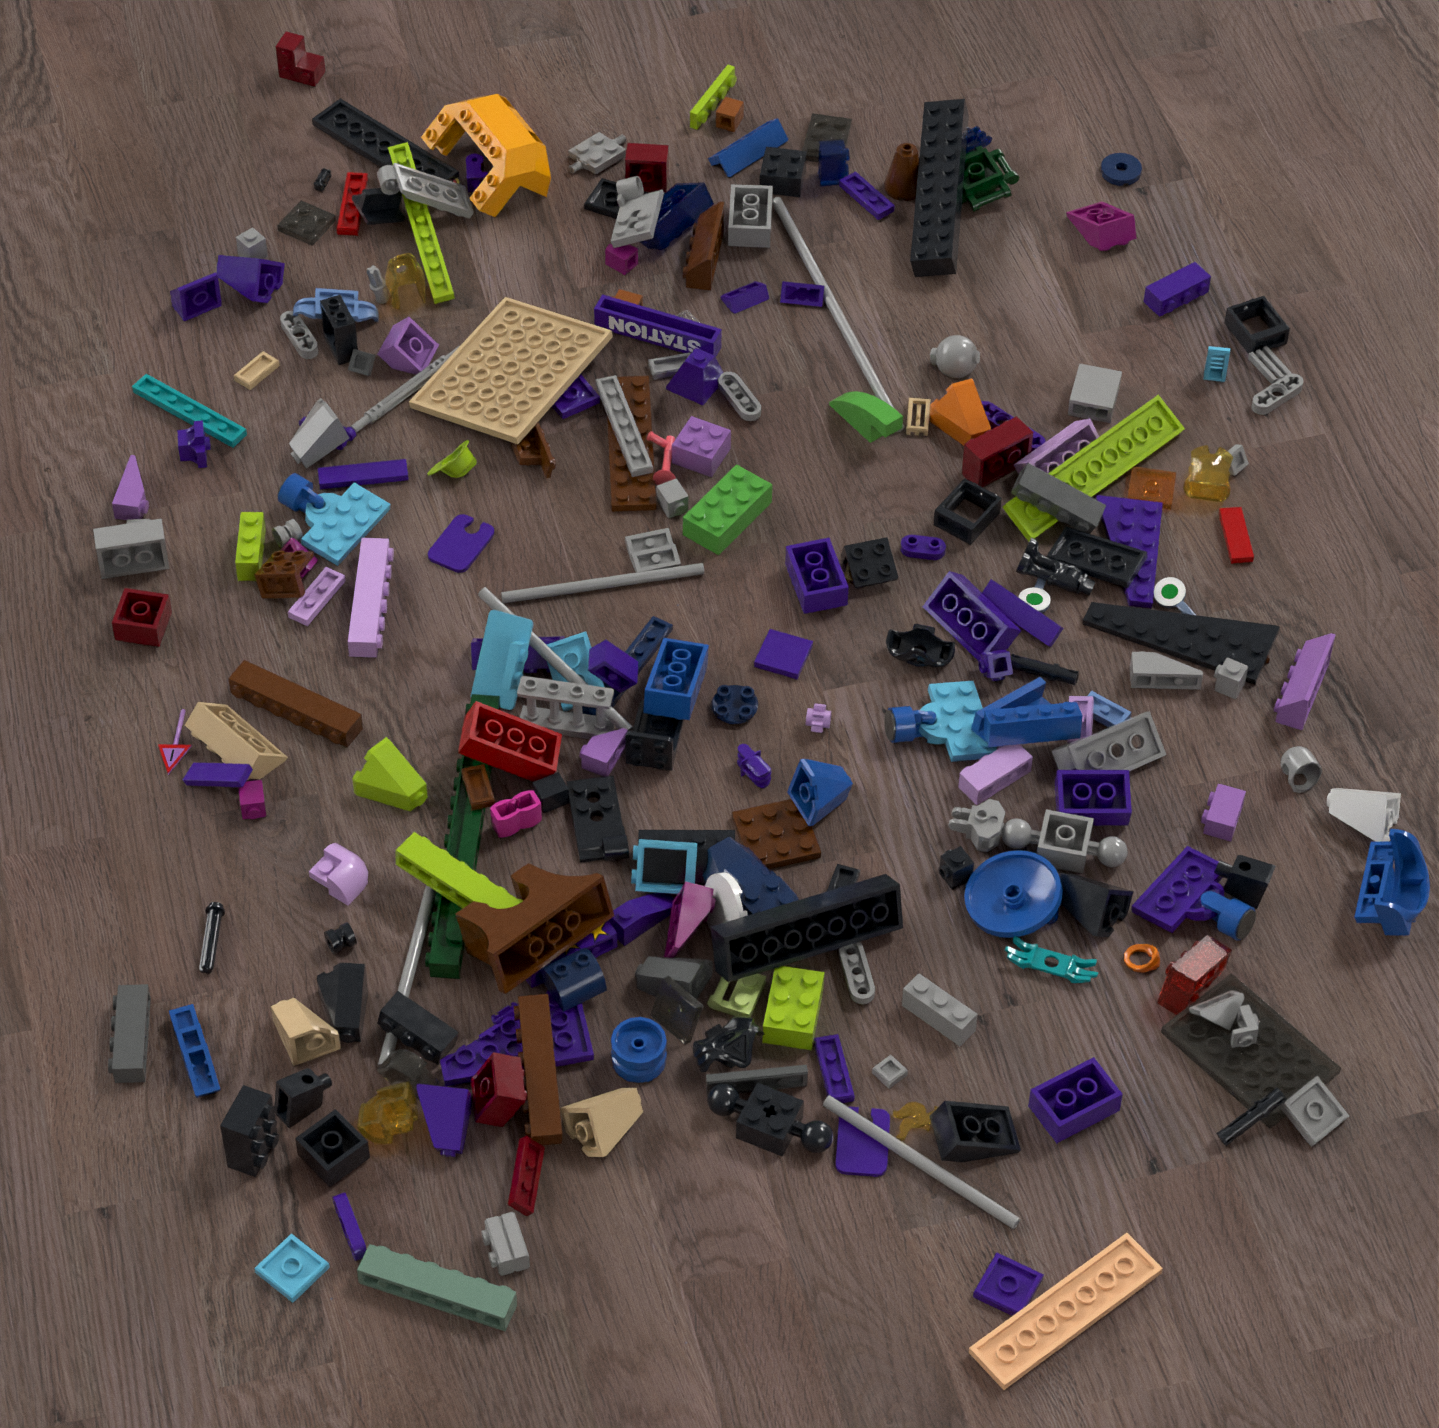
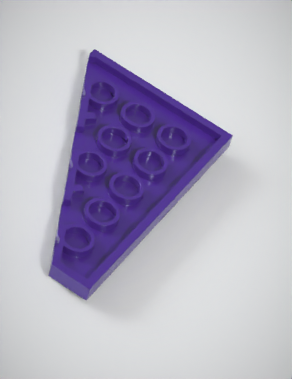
(569, 1036)

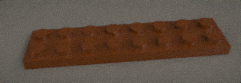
(631, 492)

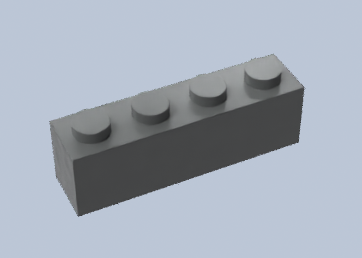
(1058, 499)
(130, 1034)

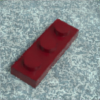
(526, 1176)

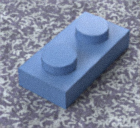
(1108, 712)

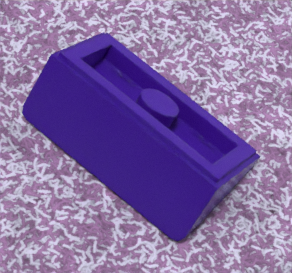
(745, 296)

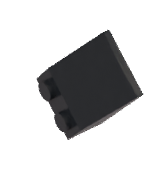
(973, 1131)

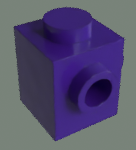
(995, 664)

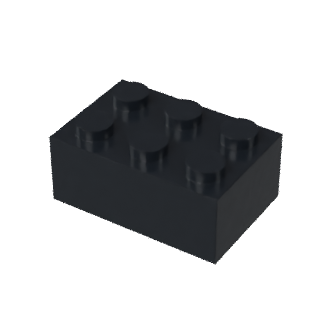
(249, 1131)

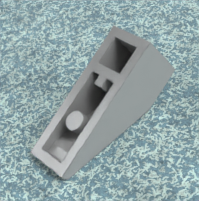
(1161, 672)

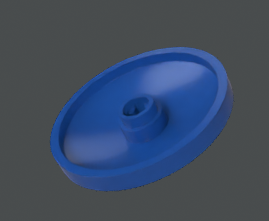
(1013, 894)

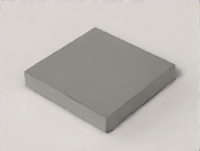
(1314, 1111)

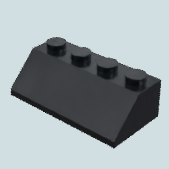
(670, 865)

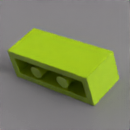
(250, 545)

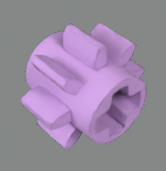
(818, 718)

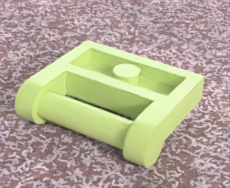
(743, 997)

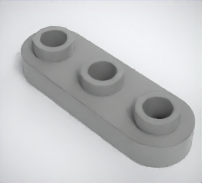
(739, 396)
(857, 964)

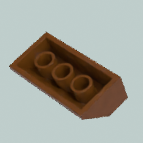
(705, 248)

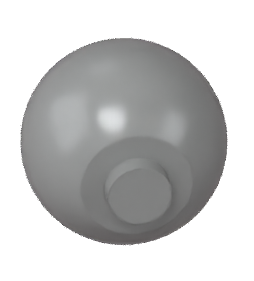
(955, 356)

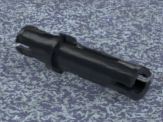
(1050, 671)
(1260, 1110)

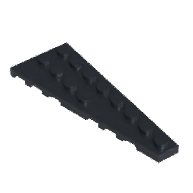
(1187, 636)

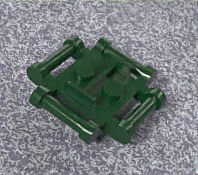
(984, 176)

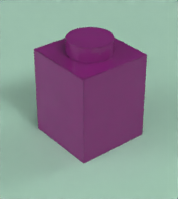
(621, 258)
(252, 800)

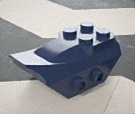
(759, 885)

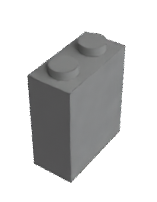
(1094, 393)

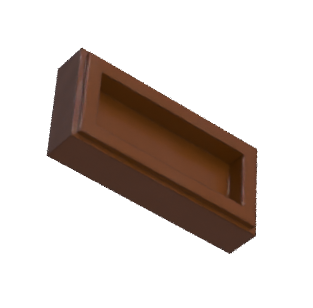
(478, 787)

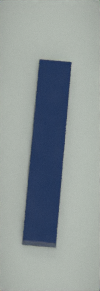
(641, 650)

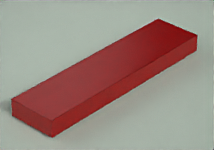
(349, 215)

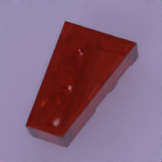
(1191, 972)

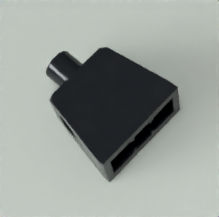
(1246, 878)
(299, 1095)

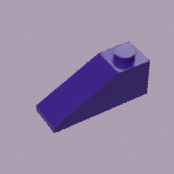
(640, 915)

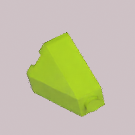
(389, 778)

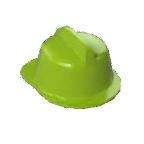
(457, 463)

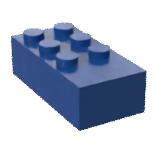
(676, 679)

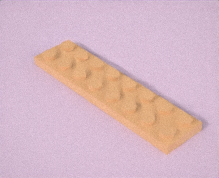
(1065, 1311)

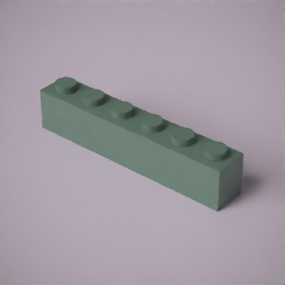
(437, 1287)

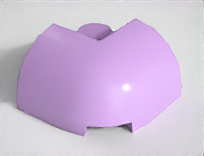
(341, 873)

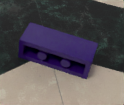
(1177, 289)

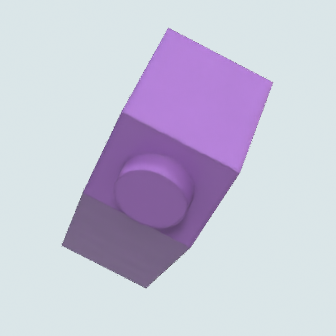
(130, 495)

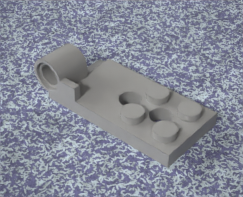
(425, 189)
(636, 213)
(1095, 750)

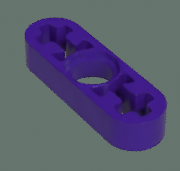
(349, 1226)

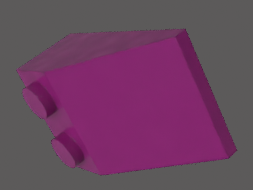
(1104, 225)
(687, 914)

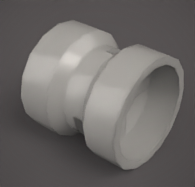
(284, 533)

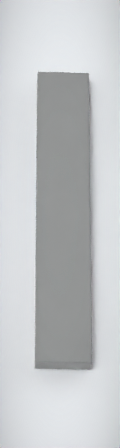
(624, 426)

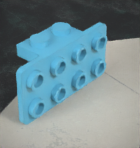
(502, 657)

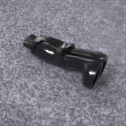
(1061, 574)

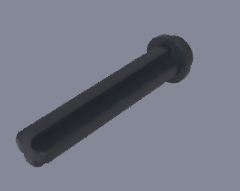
(214, 914)

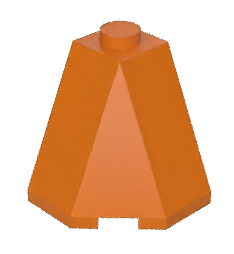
(960, 412)

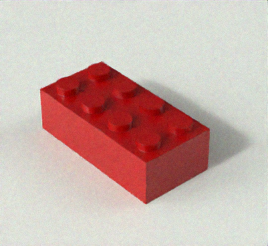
(509, 742)

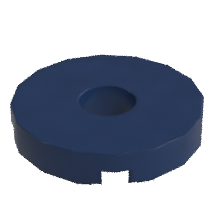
(1113, 162)

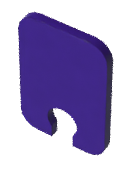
(456, 547)
(859, 1152)

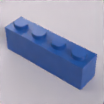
(1032, 724)

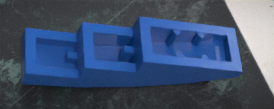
(194, 1051)

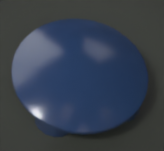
(734, 703)

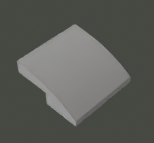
(652, 550)

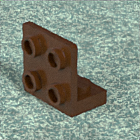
(281, 574)

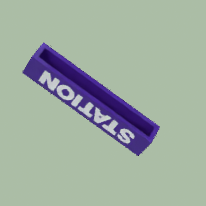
(656, 326)

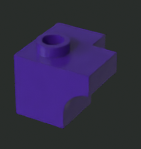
(194, 444)

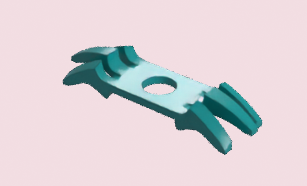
(1034, 958)

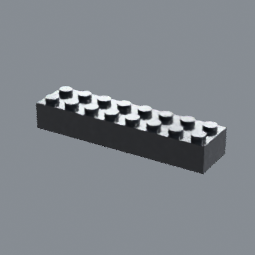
(807, 927)

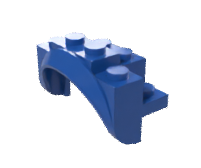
(1392, 895)

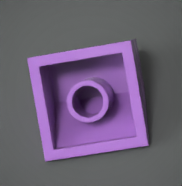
(408, 347)

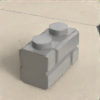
(506, 1243)

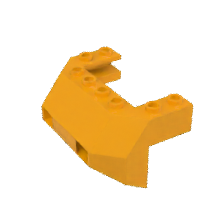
(503, 138)

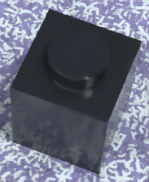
(551, 792)

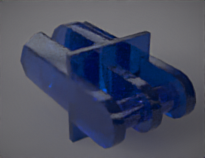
(976, 138)

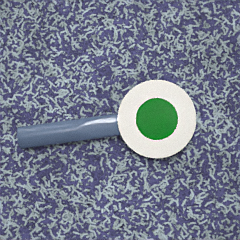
(1171, 593)
(1037, 596)

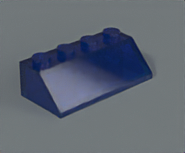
(678, 210)

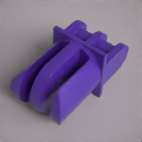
(753, 766)

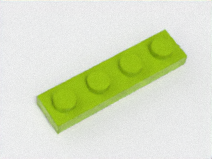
(712, 97)

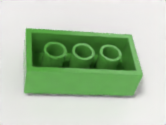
(727, 509)

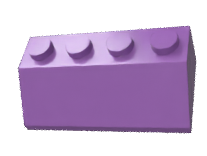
(1304, 681)

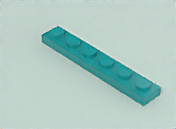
(189, 410)

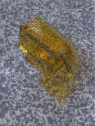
(388, 1113)

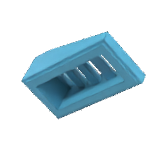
(1216, 363)

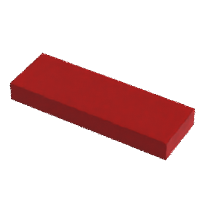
(1236, 535)

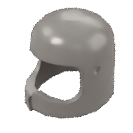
(1301, 761)

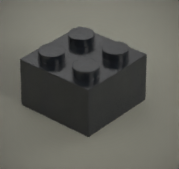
(783, 170)
(332, 1148)

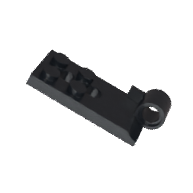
(603, 838)

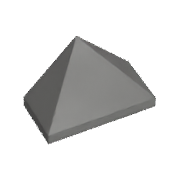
(1220, 1009)

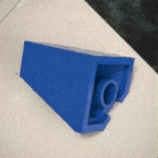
(818, 789)

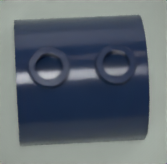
(574, 979)

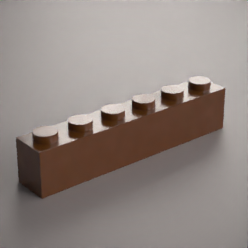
(295, 703)
(539, 1069)

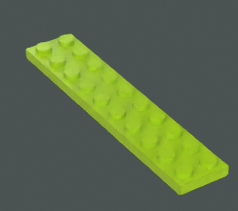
(1103, 461)

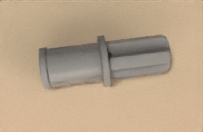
(377, 285)

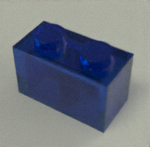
(832, 162)

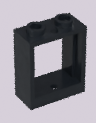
(338, 328)
(1273, 337)
(959, 526)

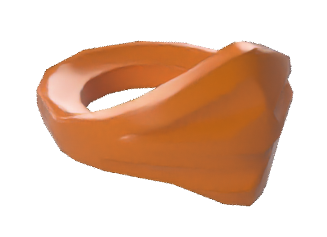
(1152, 951)

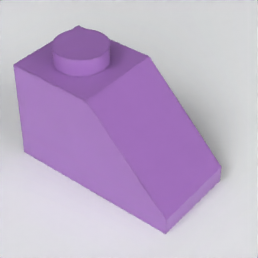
(603, 752)

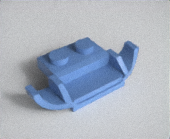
(358, 309)

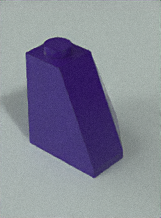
(251, 276)
(696, 377)
(447, 1116)

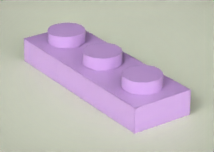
(316, 596)

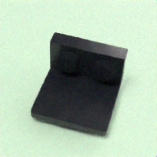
(870, 562)

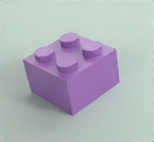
(701, 446)

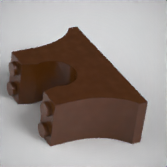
(547, 922)

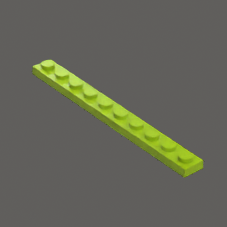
(424, 234)

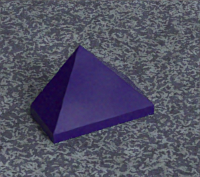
(802, 294)

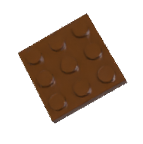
(776, 834)

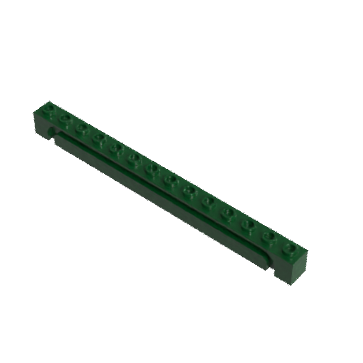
(464, 845)

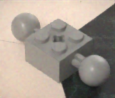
(1065, 841)

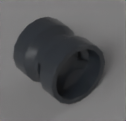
(340, 938)

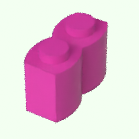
(516, 813)

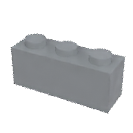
(939, 1009)

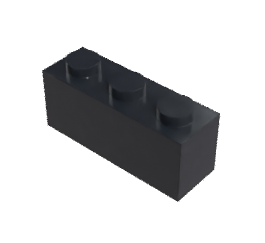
(417, 1028)

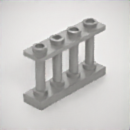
(567, 723)

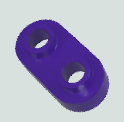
(923, 547)

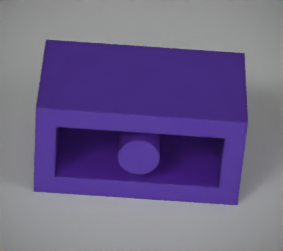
(613, 666)

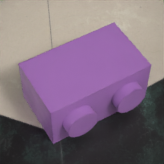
(1224, 812)

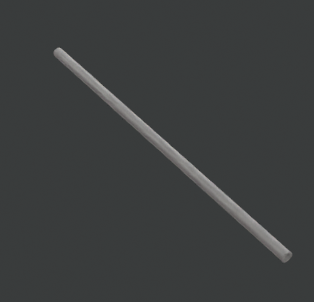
(831, 302)

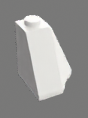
(1366, 810)

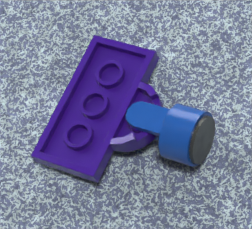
(1193, 892)

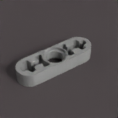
(298, 342)
(1281, 386)

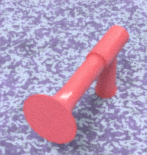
(663, 475)

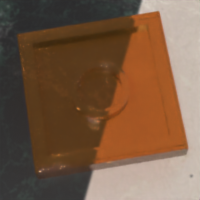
(1152, 486)

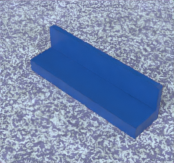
(749, 147)
(1025, 696)

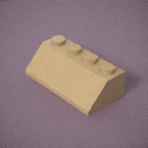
(233, 738)

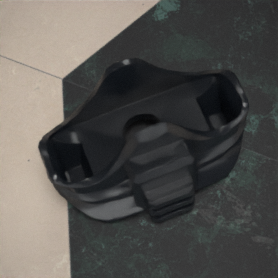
(903, 644)
(728, 1044)

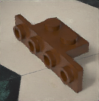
(535, 451)

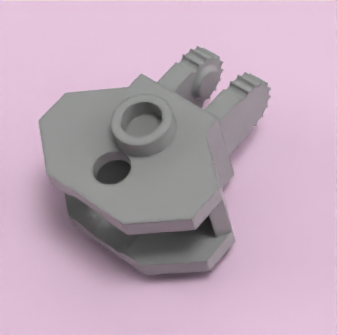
(980, 824)

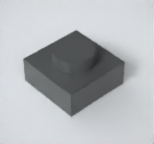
(361, 362)

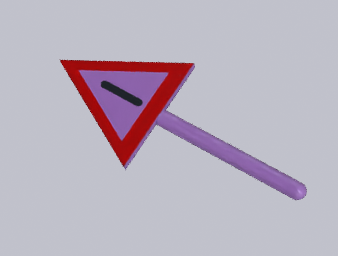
(173, 752)

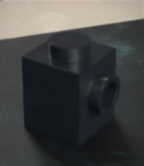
(956, 867)

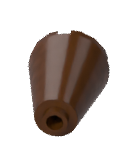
(903, 173)

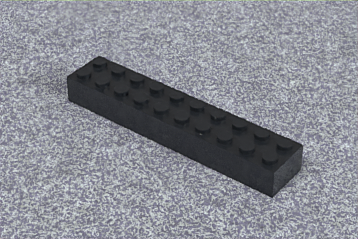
(939, 188)

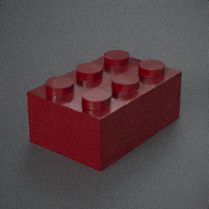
(996, 452)

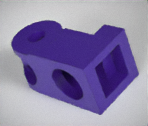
(474, 171)

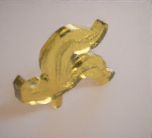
(919, 1112)

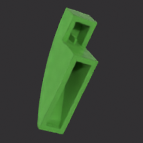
(868, 414)

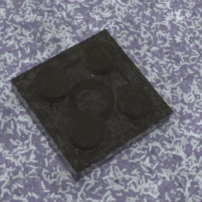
(306, 223)

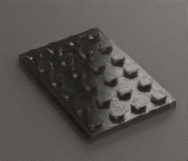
(1249, 1073)

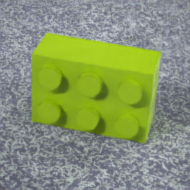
(793, 1007)

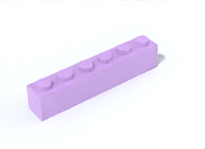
(369, 597)

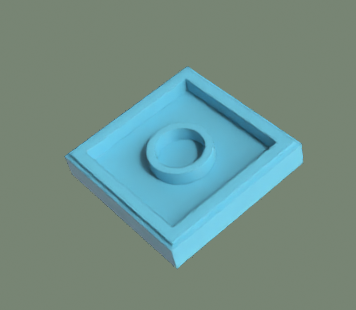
(292, 1268)

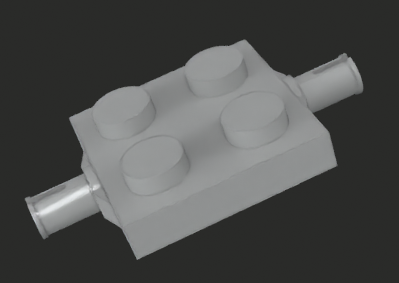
(597, 153)

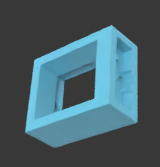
(638, 854)

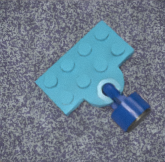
(334, 520)
(943, 721)

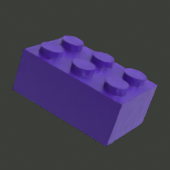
(816, 575)
(1095, 795)
(1075, 1100)

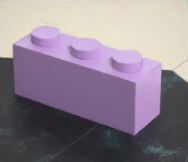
(994, 772)

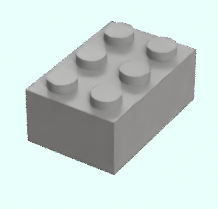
(750, 216)
(131, 548)

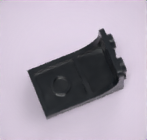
(653, 740)

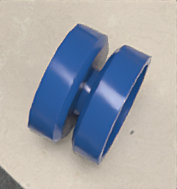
(638, 1049)

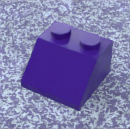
(197, 297)

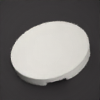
(727, 896)

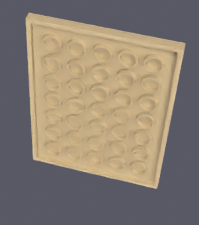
(511, 370)

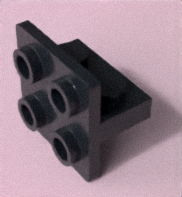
(378, 207)

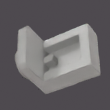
(1248, 1028)

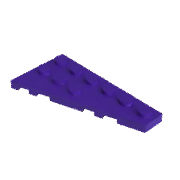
(1137, 526)

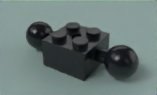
(770, 1119)

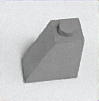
(317, 435)

